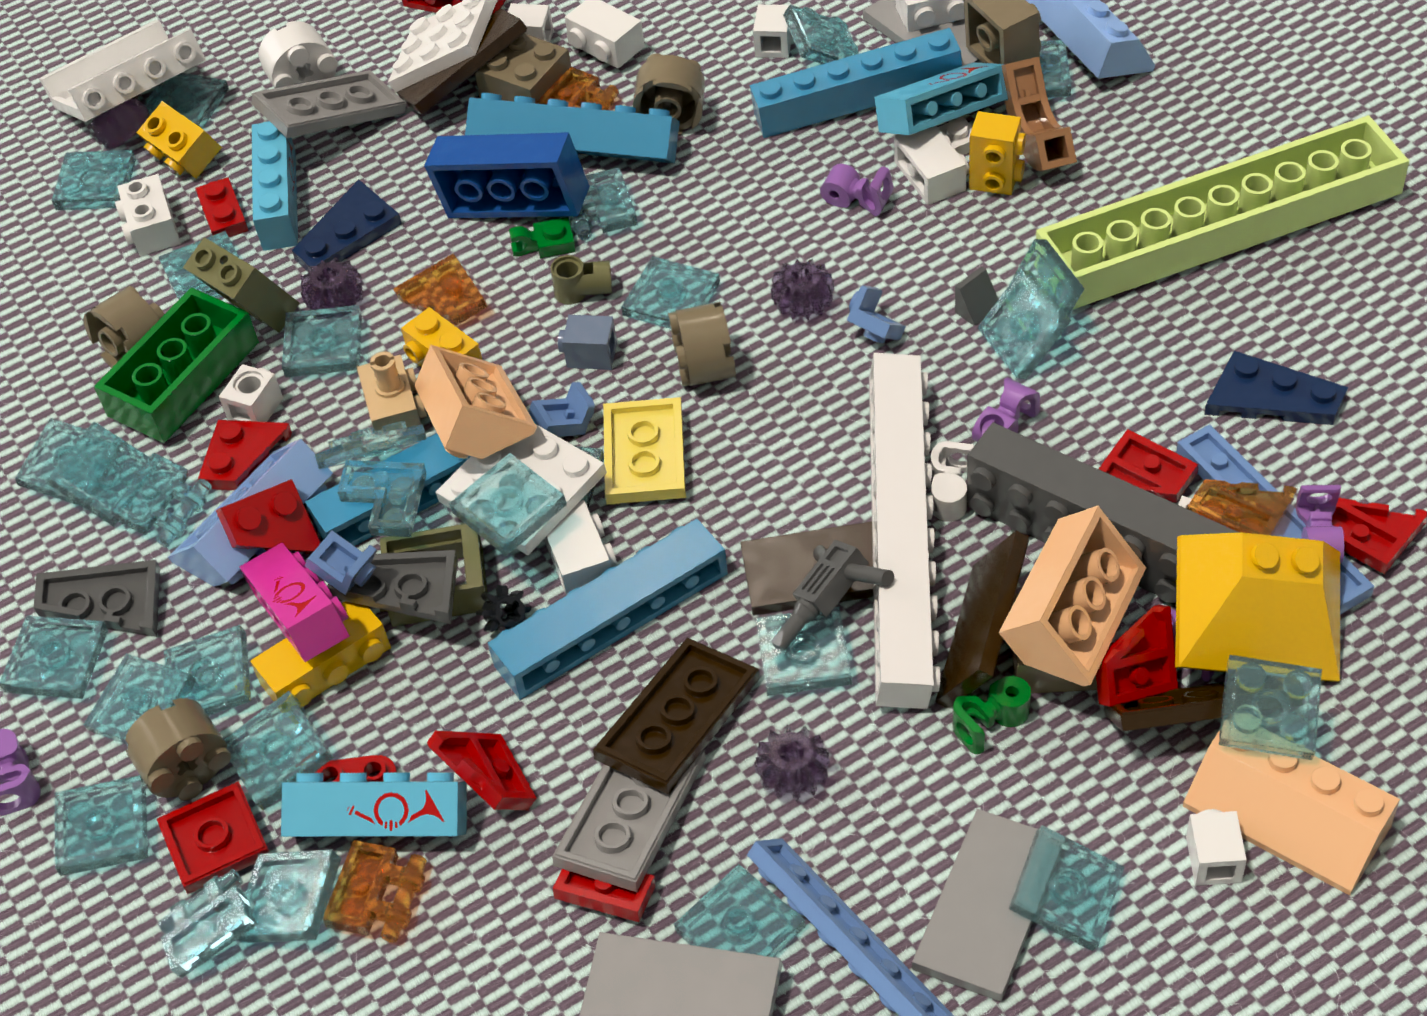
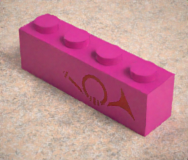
(296, 601)

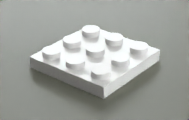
(441, 41)
(550, 457)

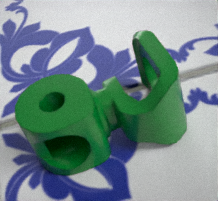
(1006, 704)

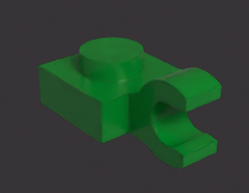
(548, 238)

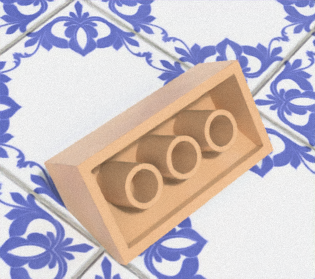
(471, 404)
(1074, 598)
(1297, 809)

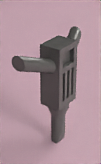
(826, 585)

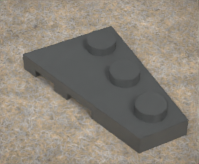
(409, 584)
(117, 594)

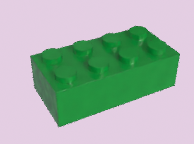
(177, 364)

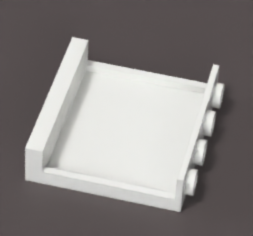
(121, 70)

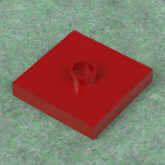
(212, 836)

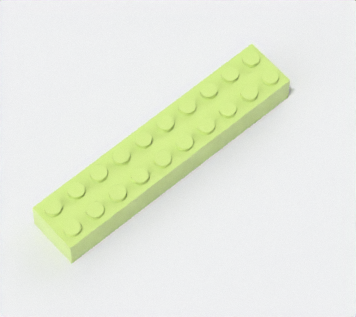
(1228, 208)

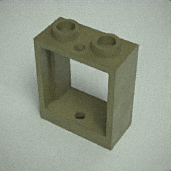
(241, 284)
(467, 546)

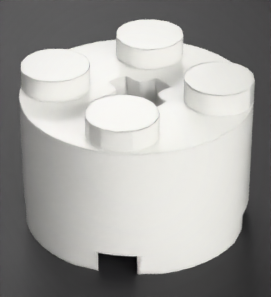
(296, 55)

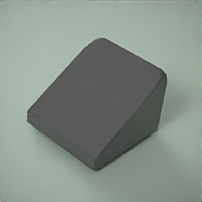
(975, 296)

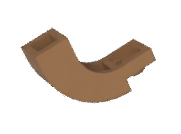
(1047, 142)

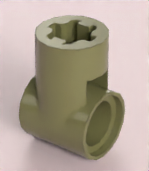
(576, 279)

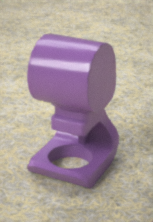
(844, 186)
(1010, 407)
(1318, 513)
(15, 775)

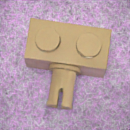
(389, 391)

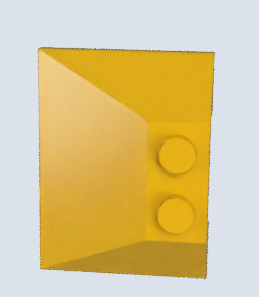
(1257, 601)

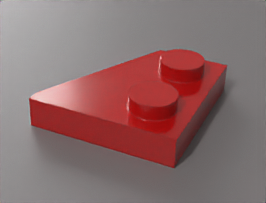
(238, 450)
(1150, 466)
(270, 519)
(1375, 533)
(1139, 661)
(485, 766)

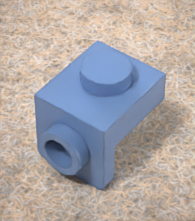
(863, 314)
(566, 415)
(341, 563)

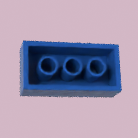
(507, 175)

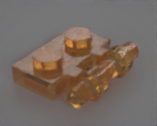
(580, 87)
(361, 888)

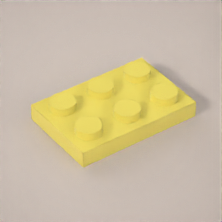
(644, 451)

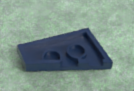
(347, 227)
(1271, 389)

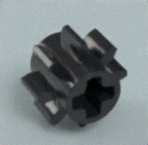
(492, 612)

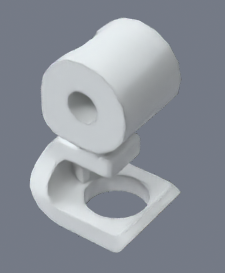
(948, 486)

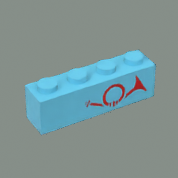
(940, 98)
(274, 187)
(374, 807)

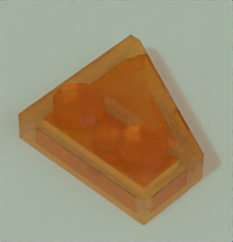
(445, 290)
(1242, 505)

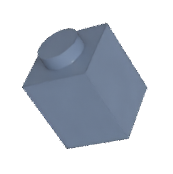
(588, 342)

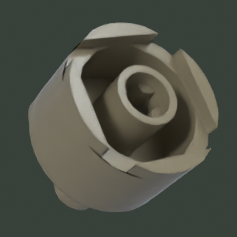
(671, 85)
(120, 323)
(702, 344)
(176, 749)

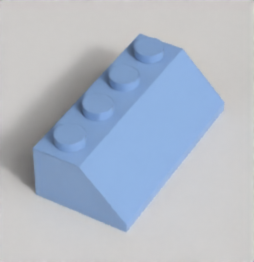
(1095, 36)
(207, 549)

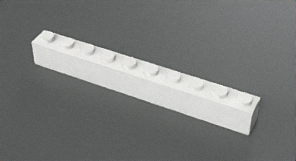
(900, 533)

